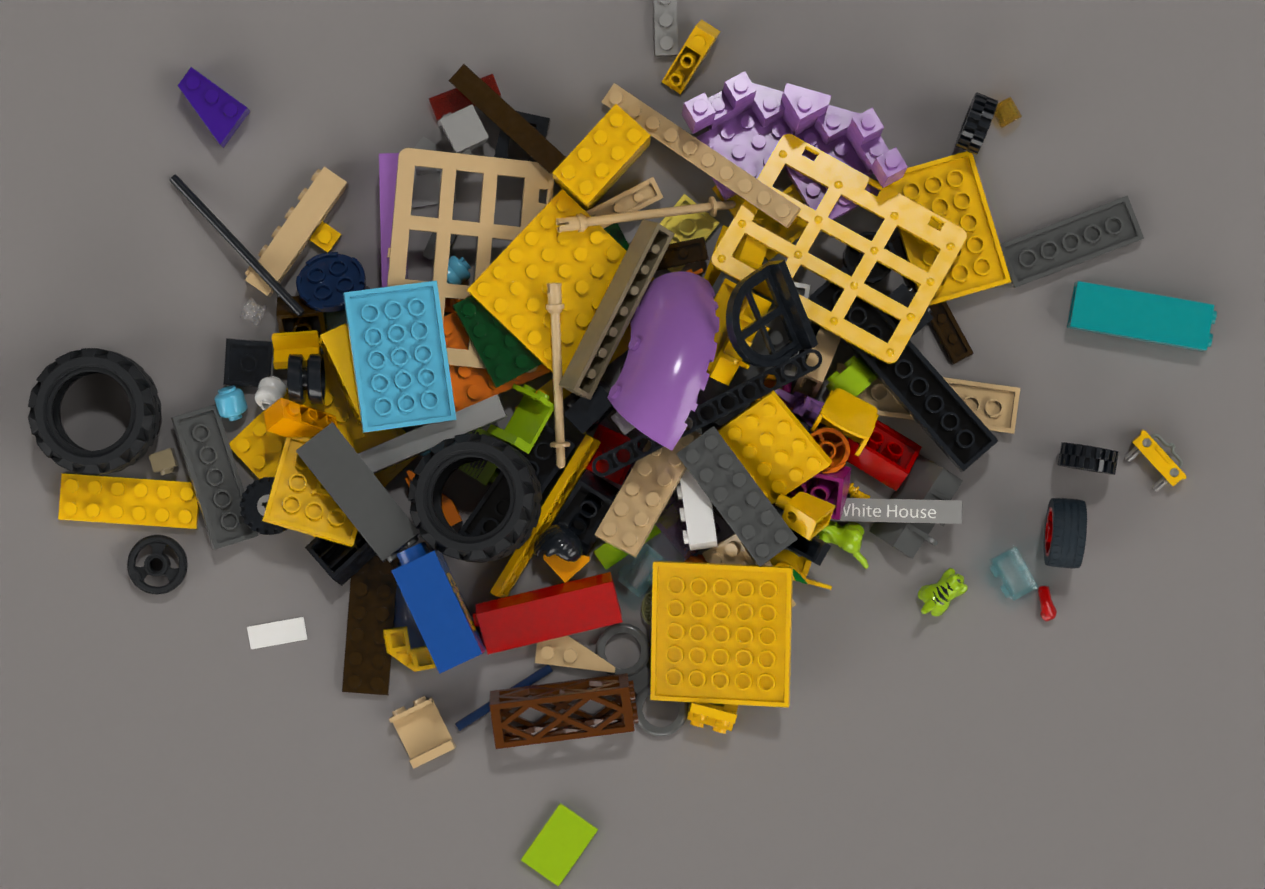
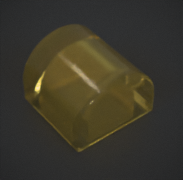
(1007, 112)

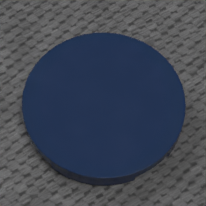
(327, 278)

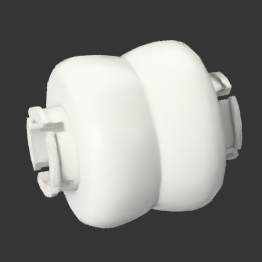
(269, 391)

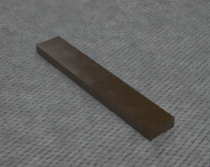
(507, 119)
(943, 321)

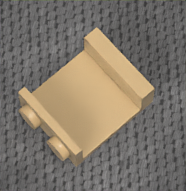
(422, 731)

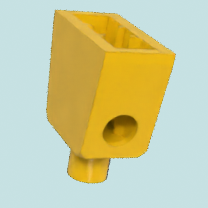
(805, 513)

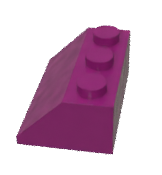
(828, 487)

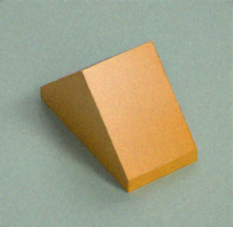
(566, 569)

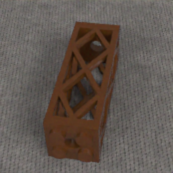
(563, 726)

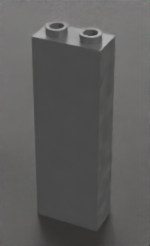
(358, 493)

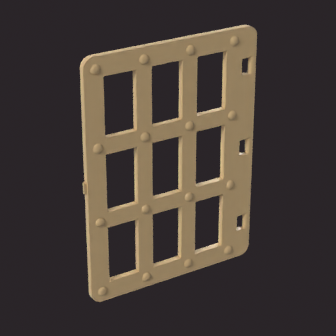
(535, 179)

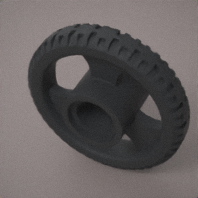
(174, 575)

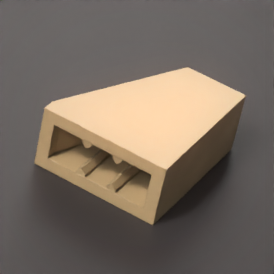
(812, 381)

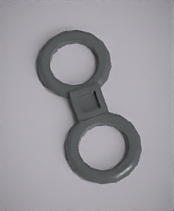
(641, 678)

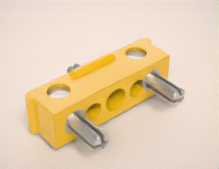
(1158, 458)

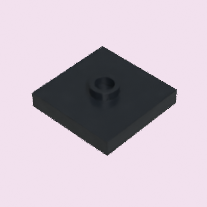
(247, 362)

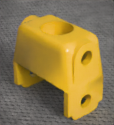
(848, 415)

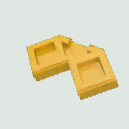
(399, 647)

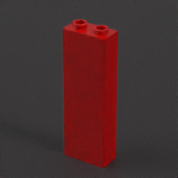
(548, 613)

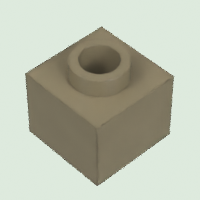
(164, 461)

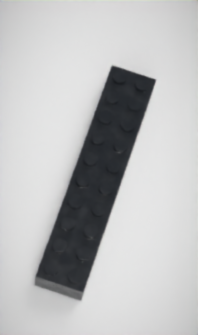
(916, 384)

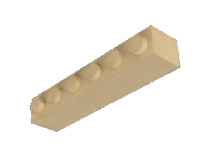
(299, 227)

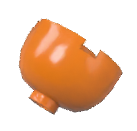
(834, 445)

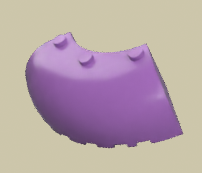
(667, 356)

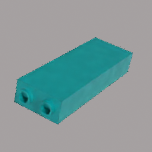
(1141, 316)

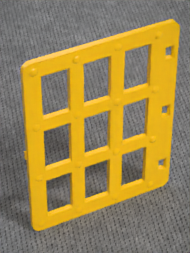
(888, 205)

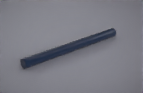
(483, 710)

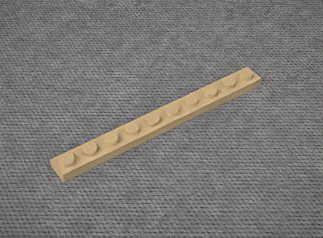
(704, 157)

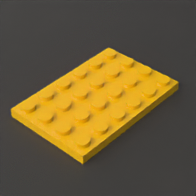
(956, 193)

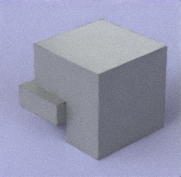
(464, 130)

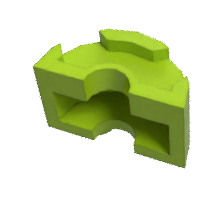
(853, 379)

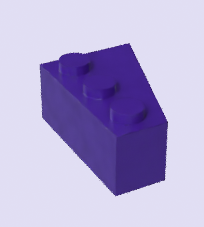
(214, 106)

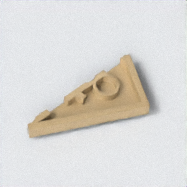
(570, 653)

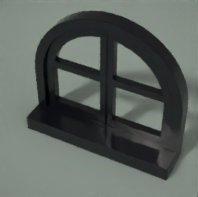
(787, 306)

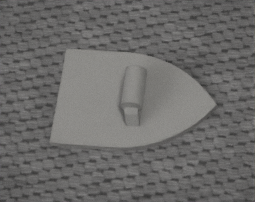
(426, 180)

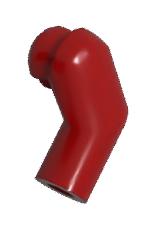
(1048, 609)

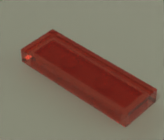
(454, 100)

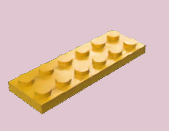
(128, 501)

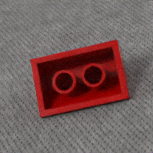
(885, 456)

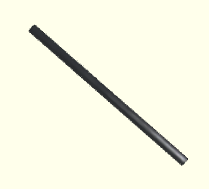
(237, 245)

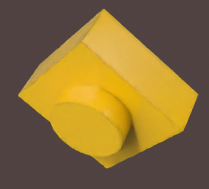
(325, 237)

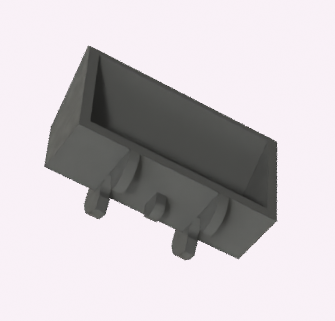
(923, 482)

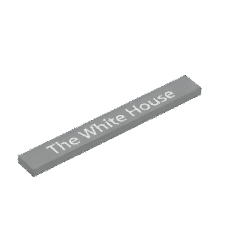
(901, 511)

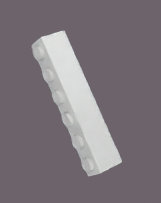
(696, 511)

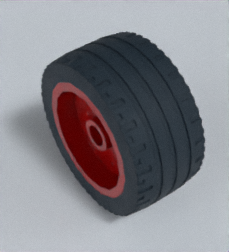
(1065, 533)

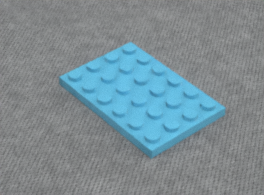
(399, 356)

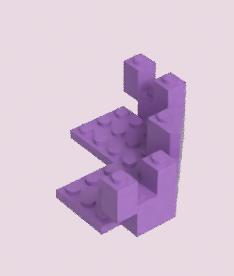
(752, 118)

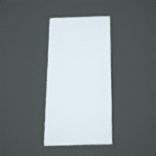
(277, 633)

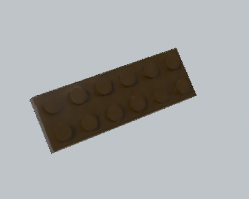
(369, 613)

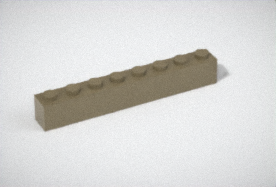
(616, 309)

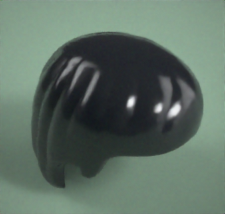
(559, 541)

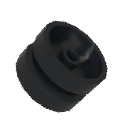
(852, 258)
(306, 380)

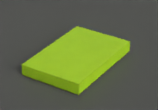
(559, 844)

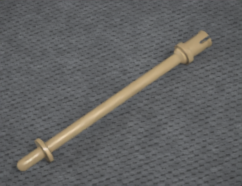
(581, 222)
(555, 308)

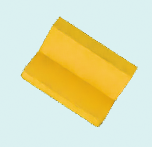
(294, 343)

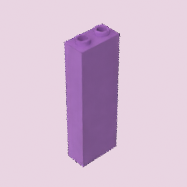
(387, 183)

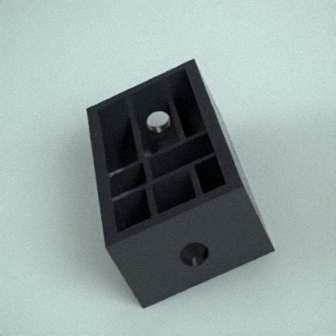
(341, 560)

